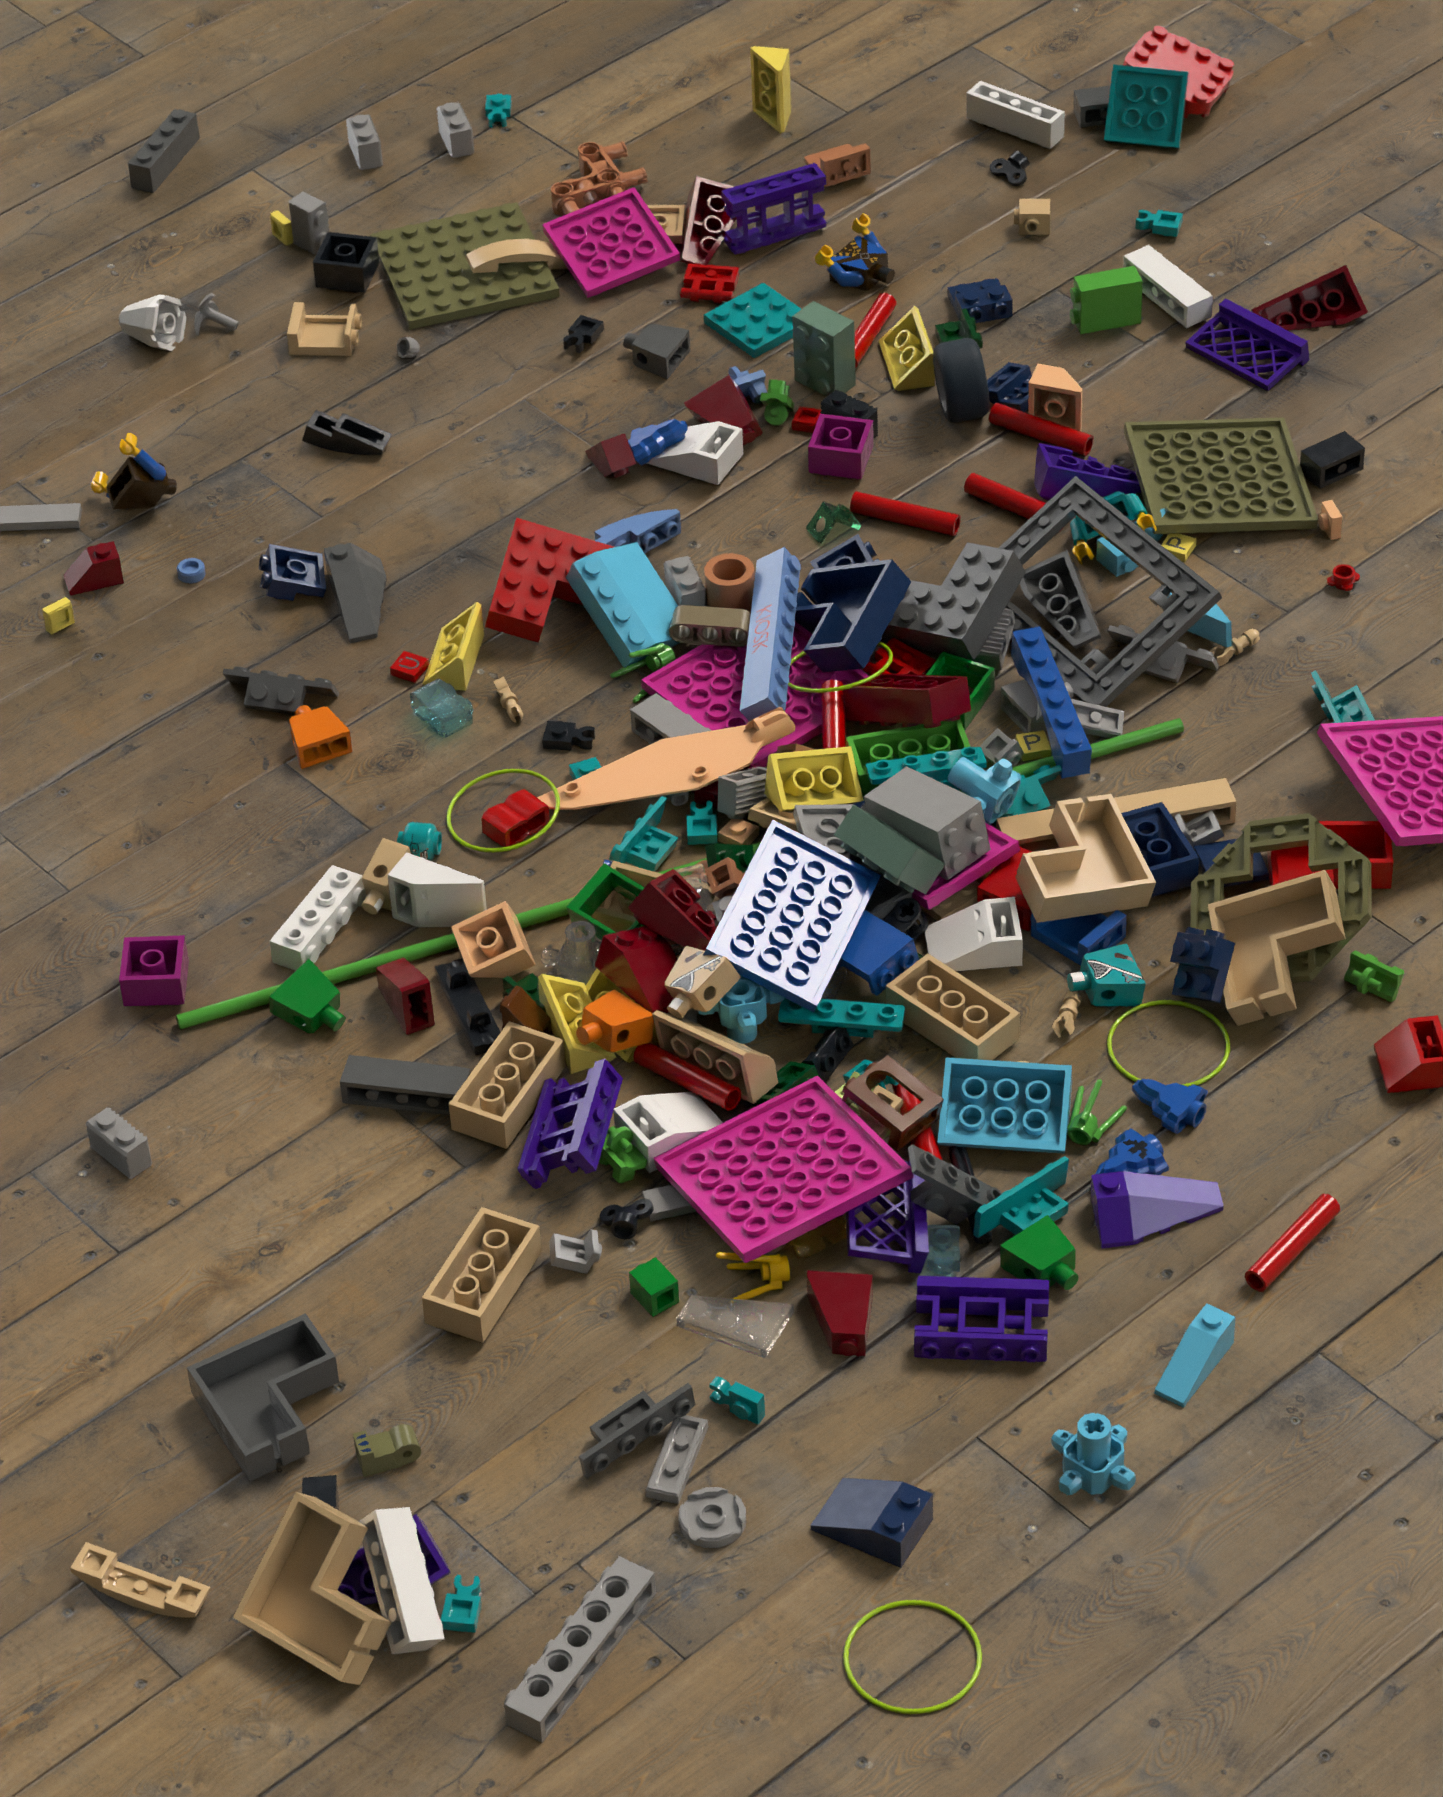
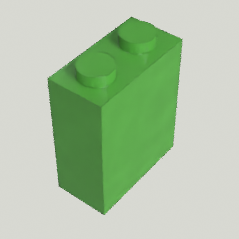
(1106, 300)

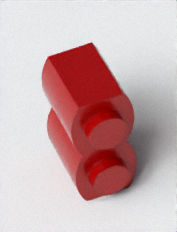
(515, 818)

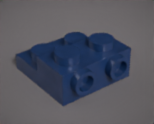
(982, 299)
(848, 552)
(291, 572)
(1202, 964)

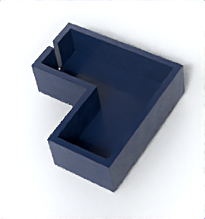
(849, 611)

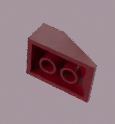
(638, 965)

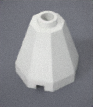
(155, 321)

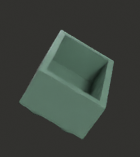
(823, 349)
(888, 851)

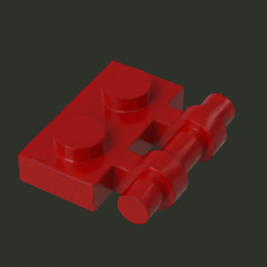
(702, 277)
(905, 660)

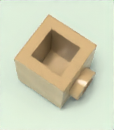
(1033, 216)

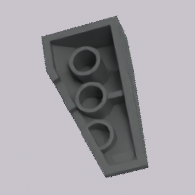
(358, 588)
(1061, 598)

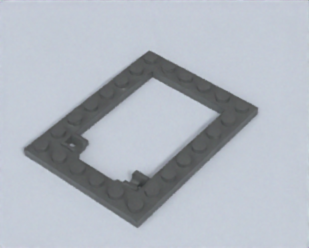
(1188, 603)

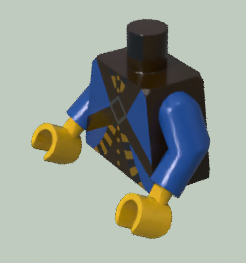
(860, 262)
(137, 482)

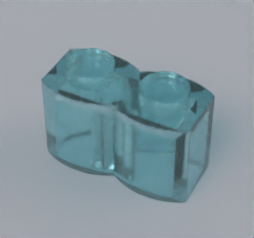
(442, 707)

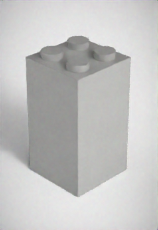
(932, 817)

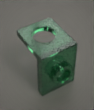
(832, 515)

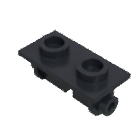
(830, 1051)

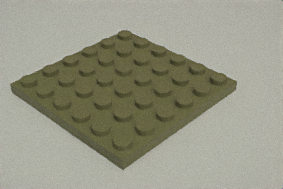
(434, 279)
(1220, 475)

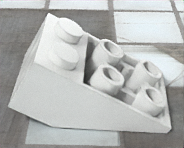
(704, 453)
(433, 893)
(978, 936)
(664, 1121)

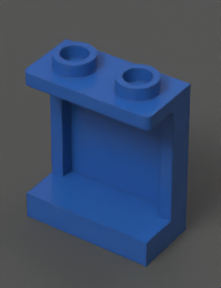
(1080, 934)
(878, 952)

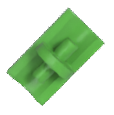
(777, 402)
(1374, 976)
(621, 1154)

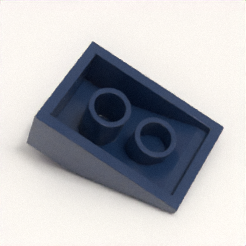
(1163, 847)
(876, 1517)

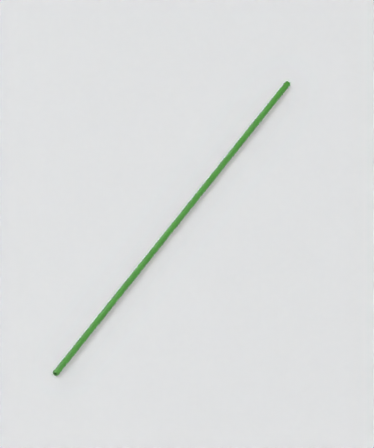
(559, 908)

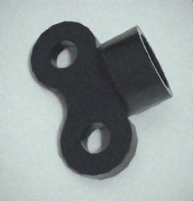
(1011, 168)
(625, 1219)

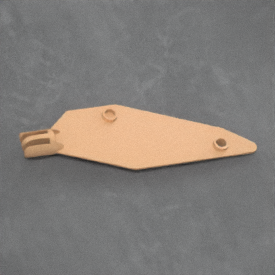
(673, 764)

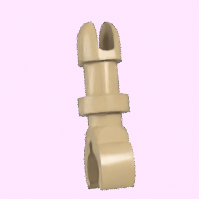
(1223, 653)
(508, 699)
(1067, 1013)

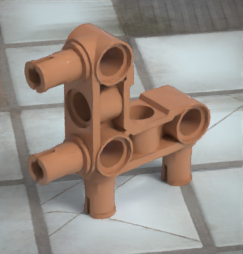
(599, 179)

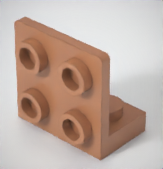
(842, 163)

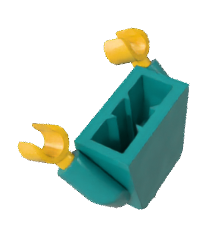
(1127, 504)

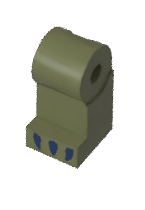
(386, 1449)

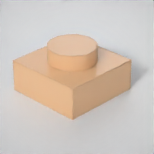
(1330, 520)
(738, 832)

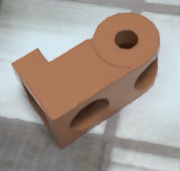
(724, 878)

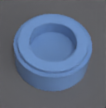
(191, 570)

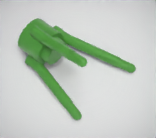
(657, 658)
(1084, 1126)

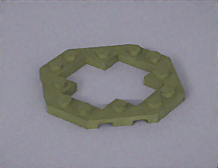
(1325, 853)

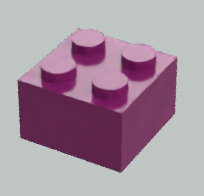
(840, 446)
(154, 970)

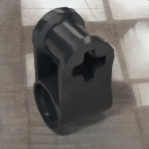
(907, 923)

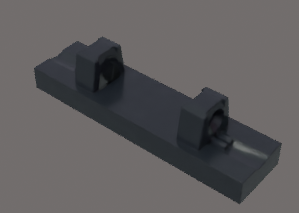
(468, 1005)

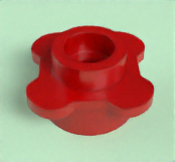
(1343, 577)

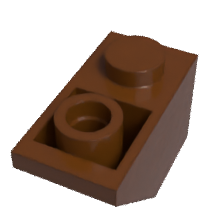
(523, 1010)

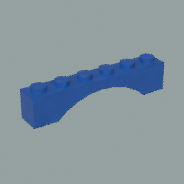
(1064, 729)

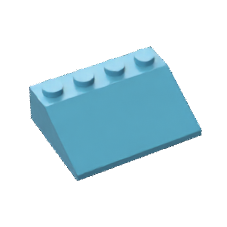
(624, 599)
(1005, 1105)

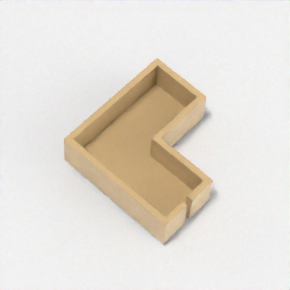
(1092, 870)
(1265, 931)
(298, 1597)

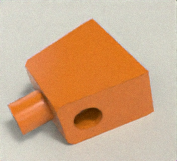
(318, 735)
(615, 1023)

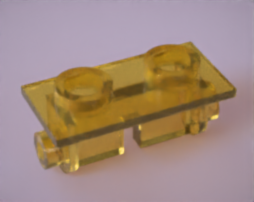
(811, 1241)

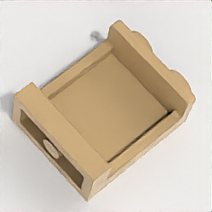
(323, 333)

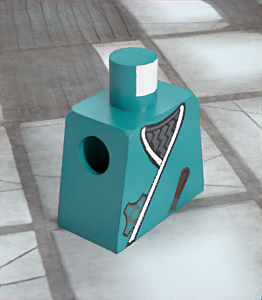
(1109, 977)

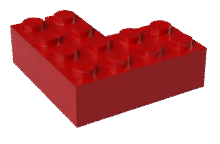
(532, 575)
(1363, 836)

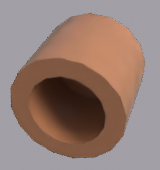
(729, 581)

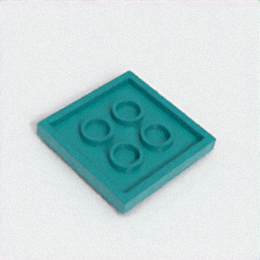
(1146, 106)
(754, 320)

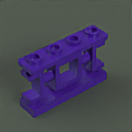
(770, 192)
(588, 1106)
(981, 1297)

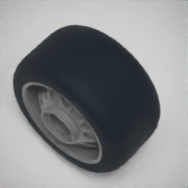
(961, 380)

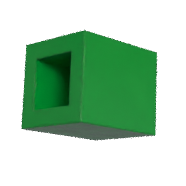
(654, 1287)

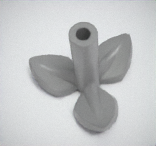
(209, 310)

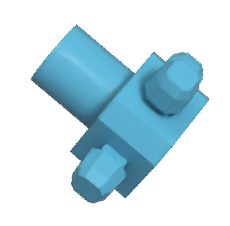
(993, 787)
(744, 1009)
(1093, 1456)

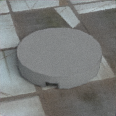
(712, 1517)

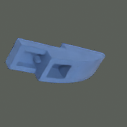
(646, 529)

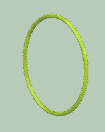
(839, 688)
(512, 847)
(1169, 1002)
(904, 1710)

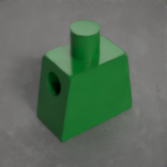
(308, 1000)
(1040, 1254)

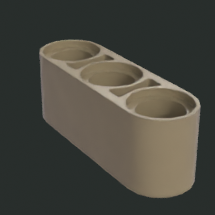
(710, 625)

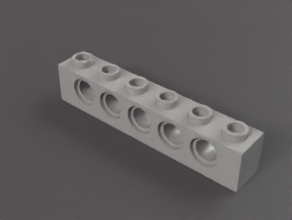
(579, 1649)

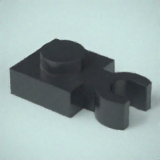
(583, 331)
(564, 735)

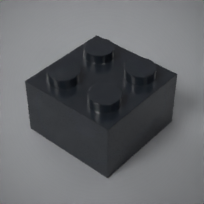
(346, 262)

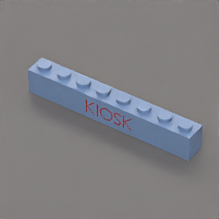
(770, 634)

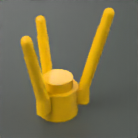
(772, 1268)

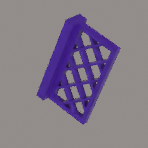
(1260, 333)
(914, 1228)

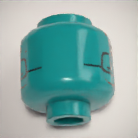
(422, 839)

